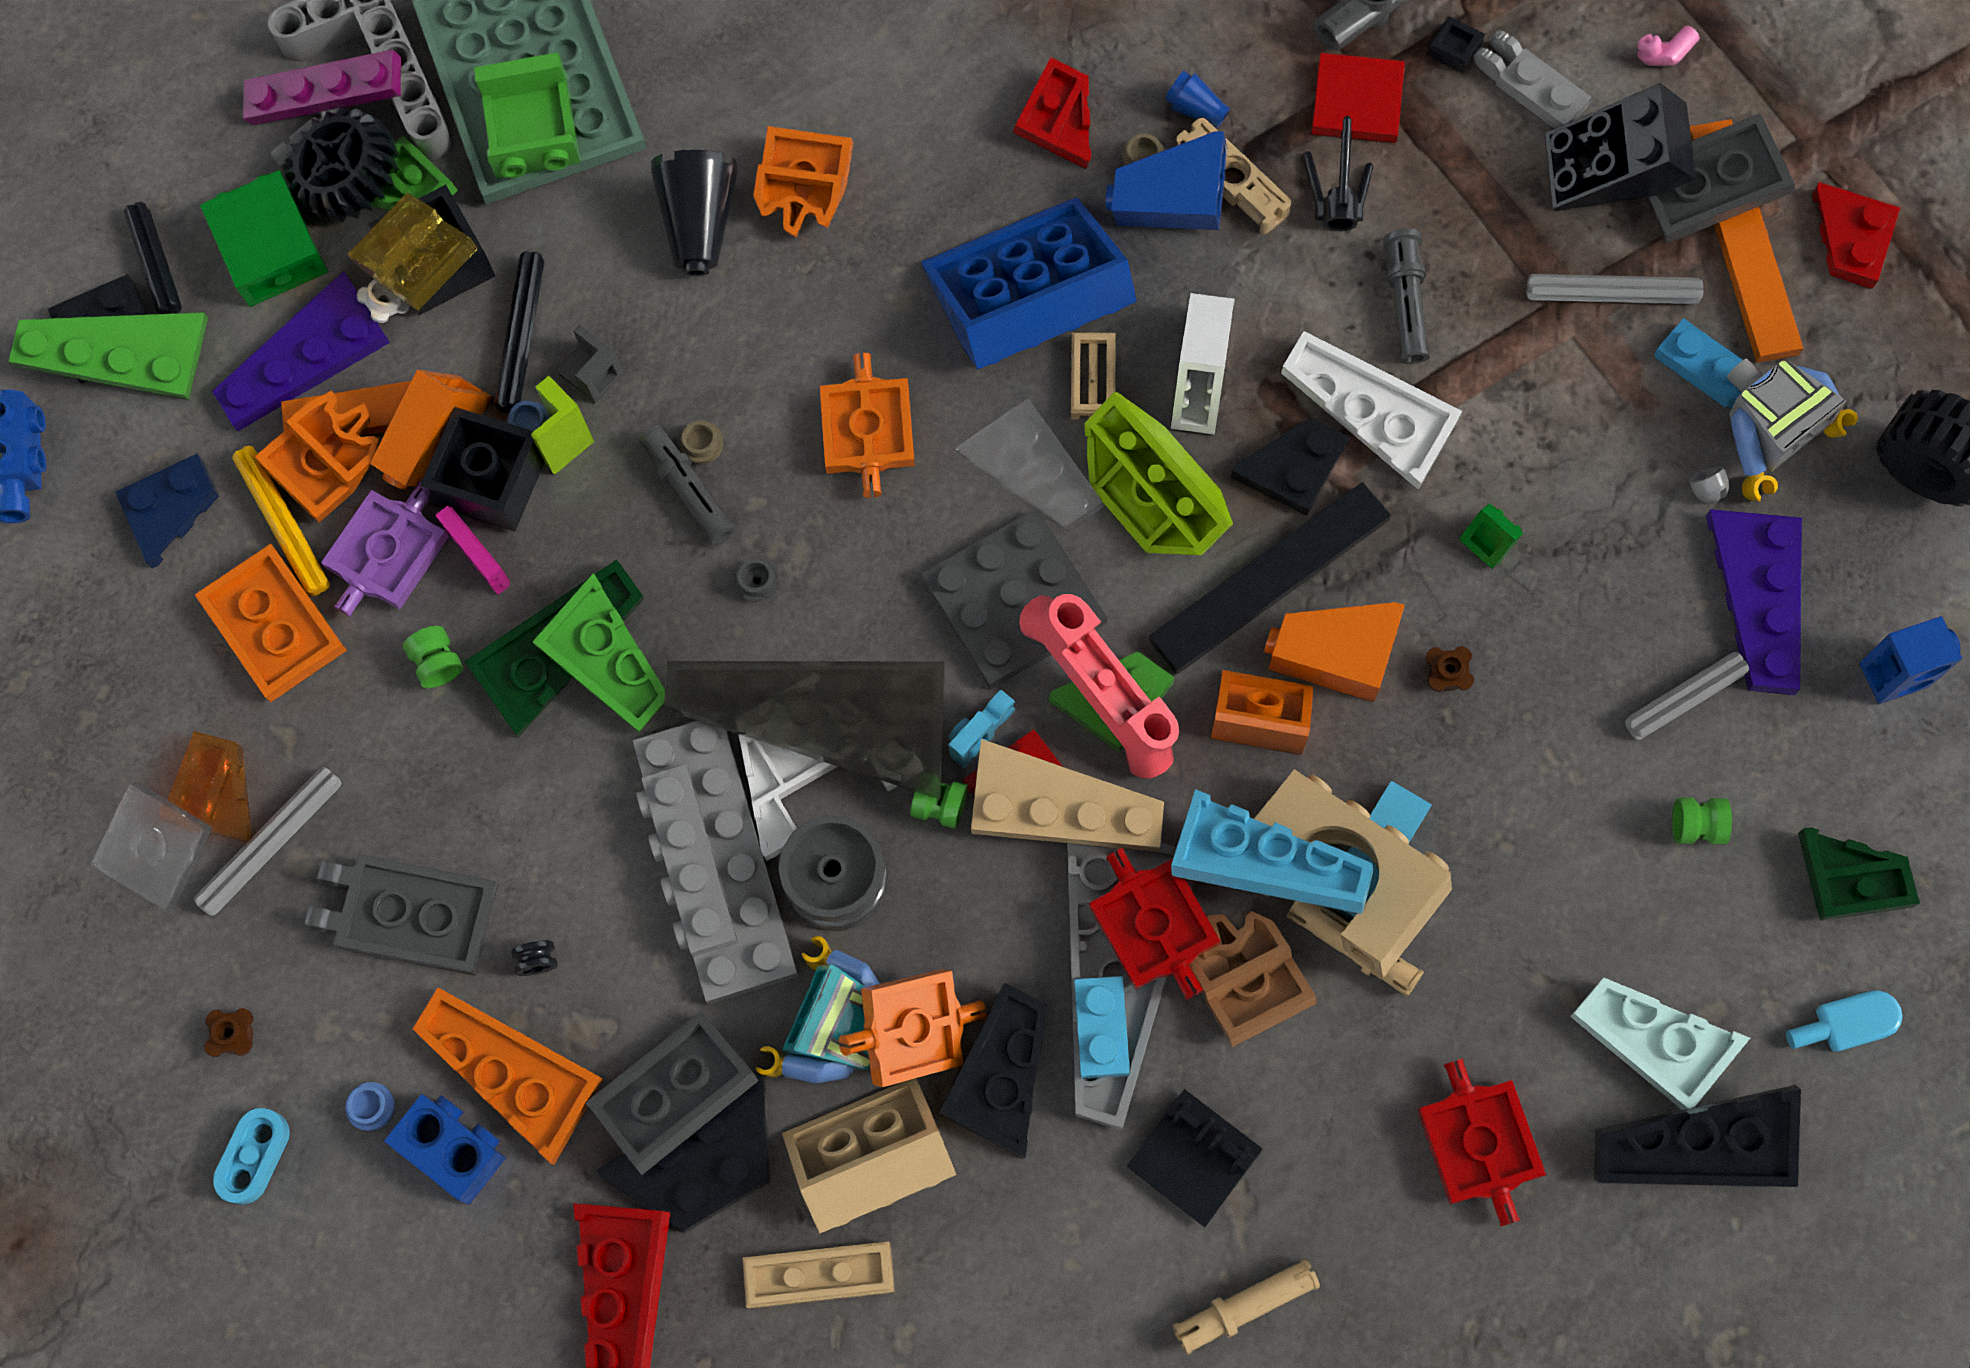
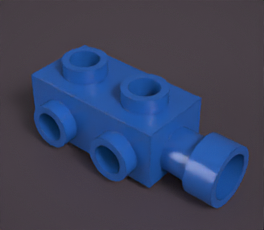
(21, 454)

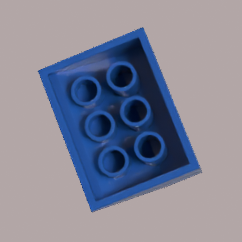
(1030, 282)

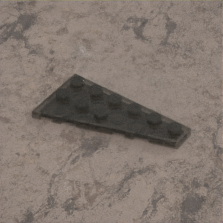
(850, 714)

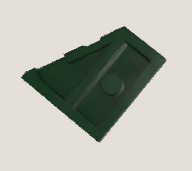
(1854, 878)

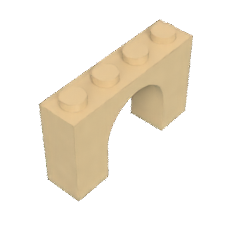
(1408, 882)

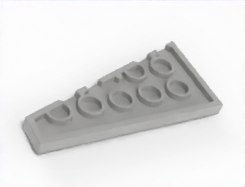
(1090, 877)

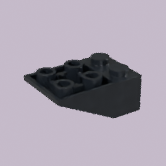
(1621, 151)

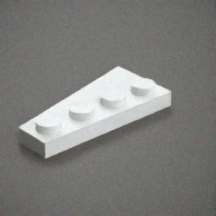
(1379, 409)

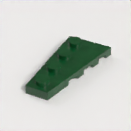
(524, 678)

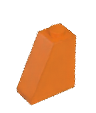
(421, 423)
(1337, 647)

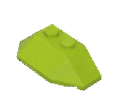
(1152, 481)

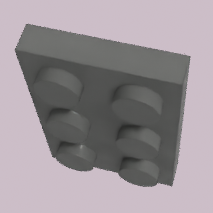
(1733, 173)
(671, 1092)

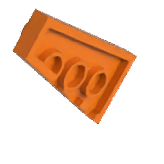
(517, 1076)

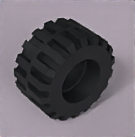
(1930, 446)

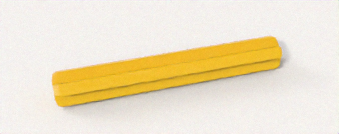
(281, 522)

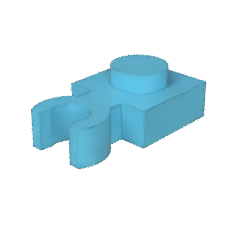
(968, 733)

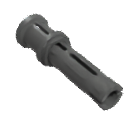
(1406, 277)

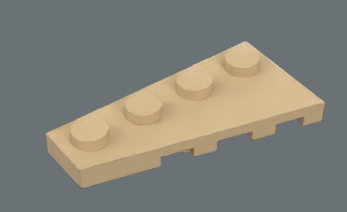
(1055, 804)

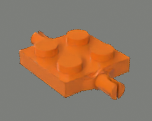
(867, 425)
(912, 1027)

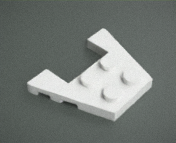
(772, 776)

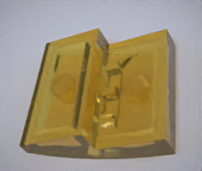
(412, 251)

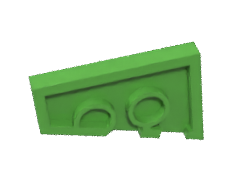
(601, 655)

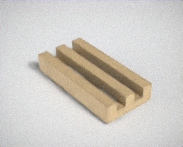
(1093, 340)

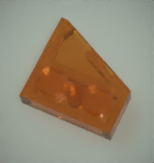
(214, 786)

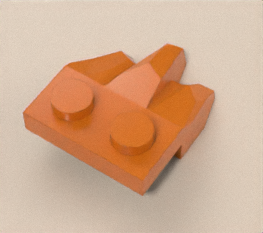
(802, 176)
(320, 454)

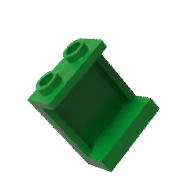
(263, 238)

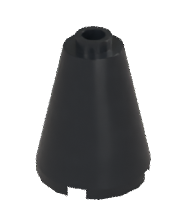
(694, 205)

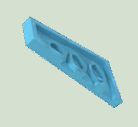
(1248, 855)

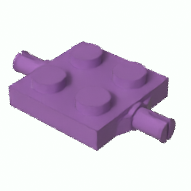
(384, 550)

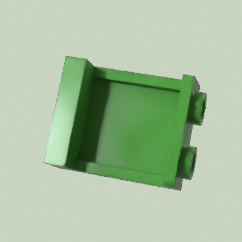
(528, 115)

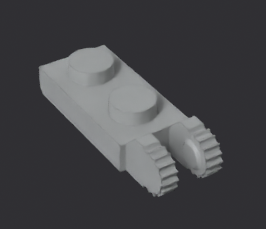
(1531, 81)

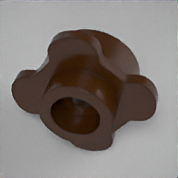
(1440, 679)
(239, 1042)

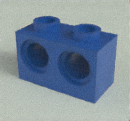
(1911, 659)
(440, 1157)

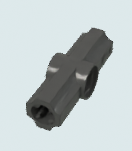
(1350, 19)

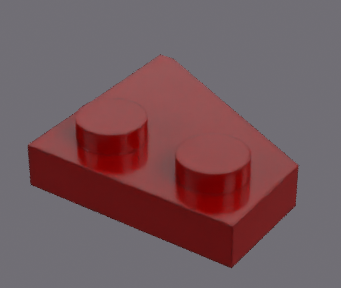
(1059, 113)

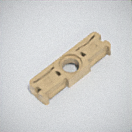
(1256, 192)

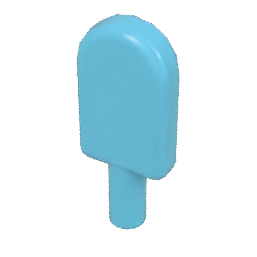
(1850, 1022)

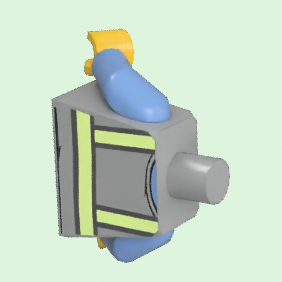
(1780, 416)

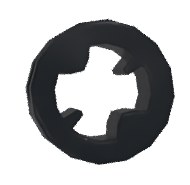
(534, 958)

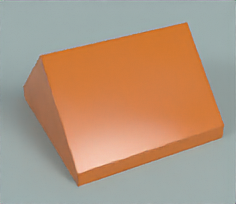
(1263, 712)

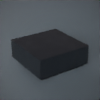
(1455, 44)

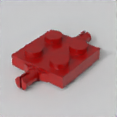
(1154, 924)
(1481, 1142)

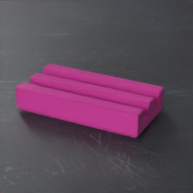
(473, 549)

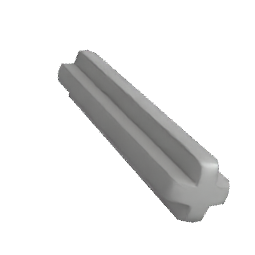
(1686, 695)

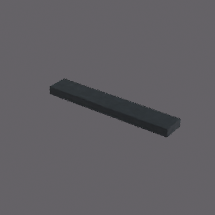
(1269, 578)

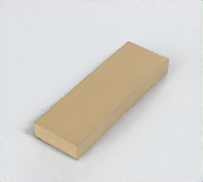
(818, 1275)

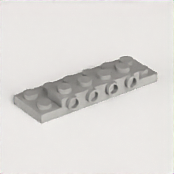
(712, 861)

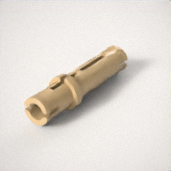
(1328, 928)
(1255, 1301)

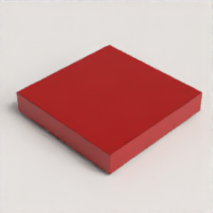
(1362, 89)

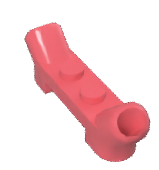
(1069, 634)

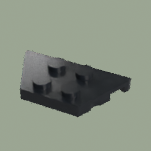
(708, 1169)

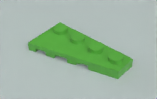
(124, 351)

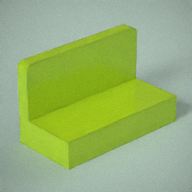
(565, 432)

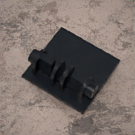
(1194, 1158)

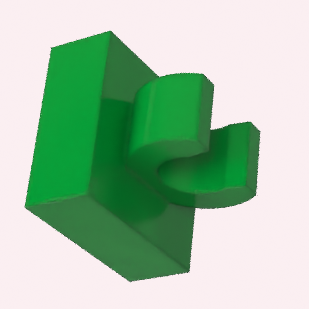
(1491, 535)

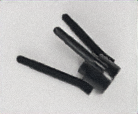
(1341, 208)

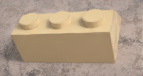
(867, 1155)

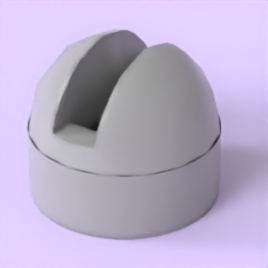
(1710, 484)

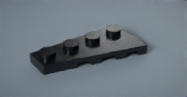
(1718, 1143)

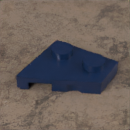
(167, 505)

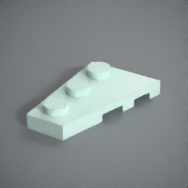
(1664, 1046)

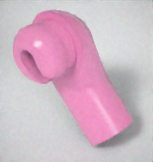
(1658, 53)

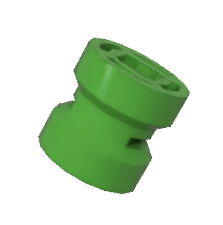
(433, 657)
(951, 808)
(1705, 820)

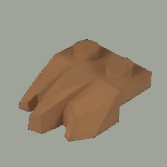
(1250, 978)

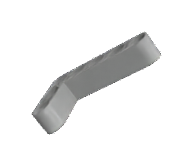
(316, 26)

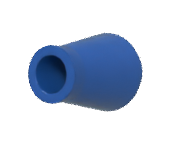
(1196, 100)

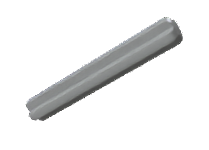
(1614, 288)
(267, 841)

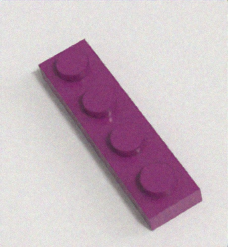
(322, 87)

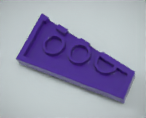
(306, 351)
(1763, 587)

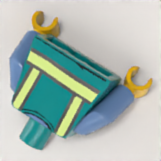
(827, 1011)

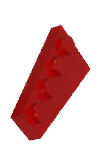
(622, 1282)

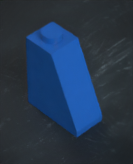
(1172, 187)

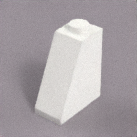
(1202, 363)

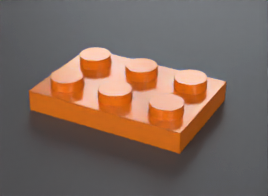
(270, 623)

